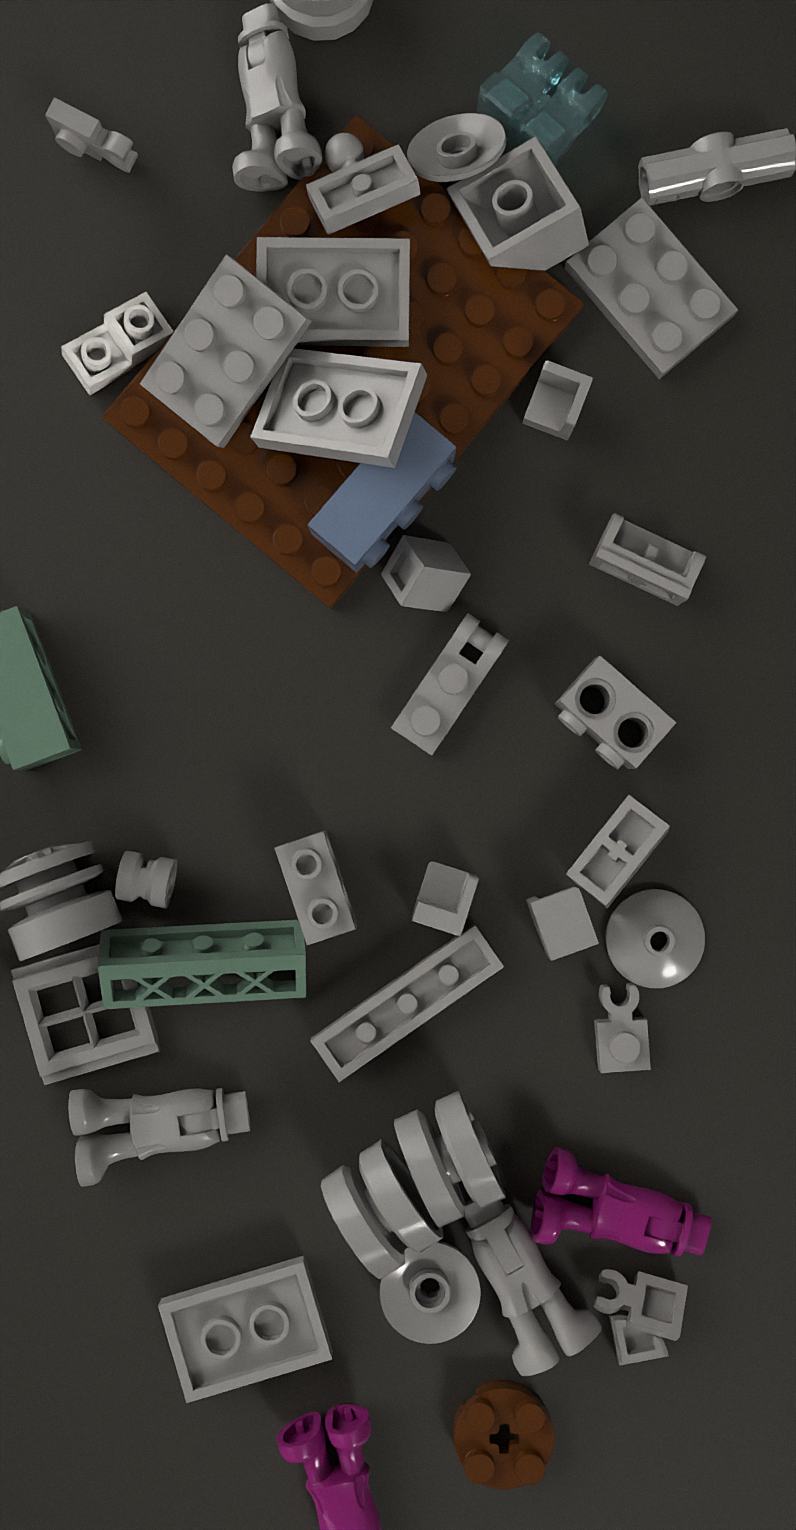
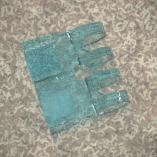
(521, 104)

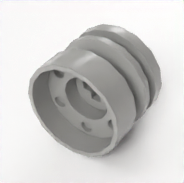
(56, 899)

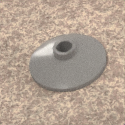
(456, 147)
(635, 923)
(435, 1314)

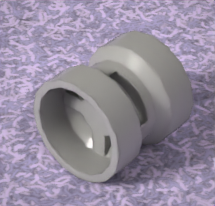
(146, 879)

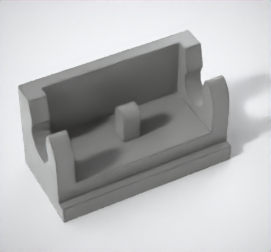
(647, 560)
(618, 851)

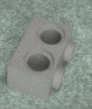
(621, 702)
(316, 887)

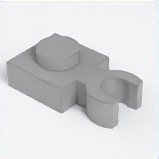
(84, 134)
(621, 1039)
(652, 1302)

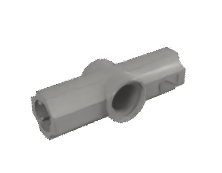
(717, 166)

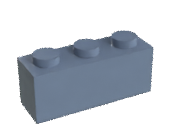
(382, 497)

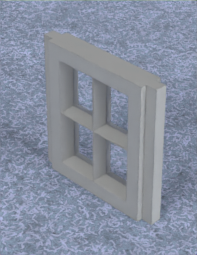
(86, 1057)

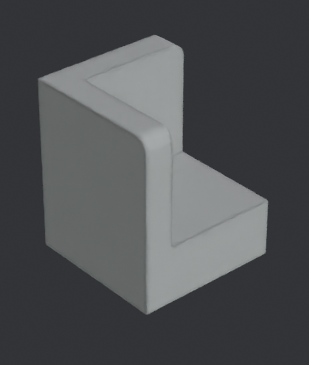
(557, 400)
(425, 574)
(445, 898)
(562, 923)

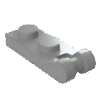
(448, 686)

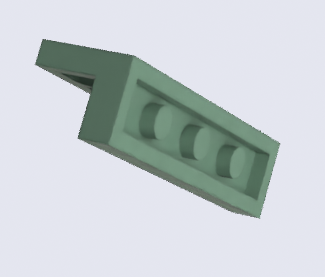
(202, 956)

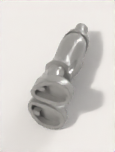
(272, 105)
(157, 1125)
(524, 1282)

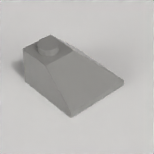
(521, 211)

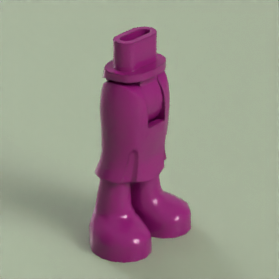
(616, 1213)
(341, 1489)

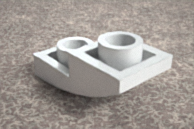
(118, 345)

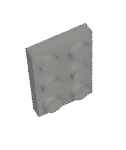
(344, 285)
(650, 288)
(225, 352)
(340, 407)
(245, 1329)

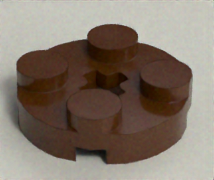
(511, 1464)

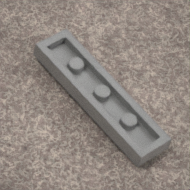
(406, 1002)

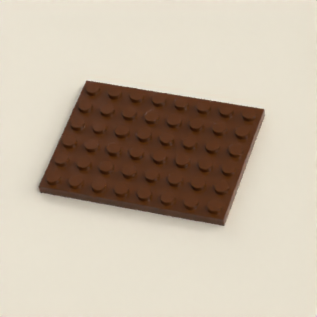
(468, 327)

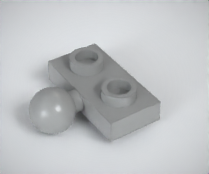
(359, 184)

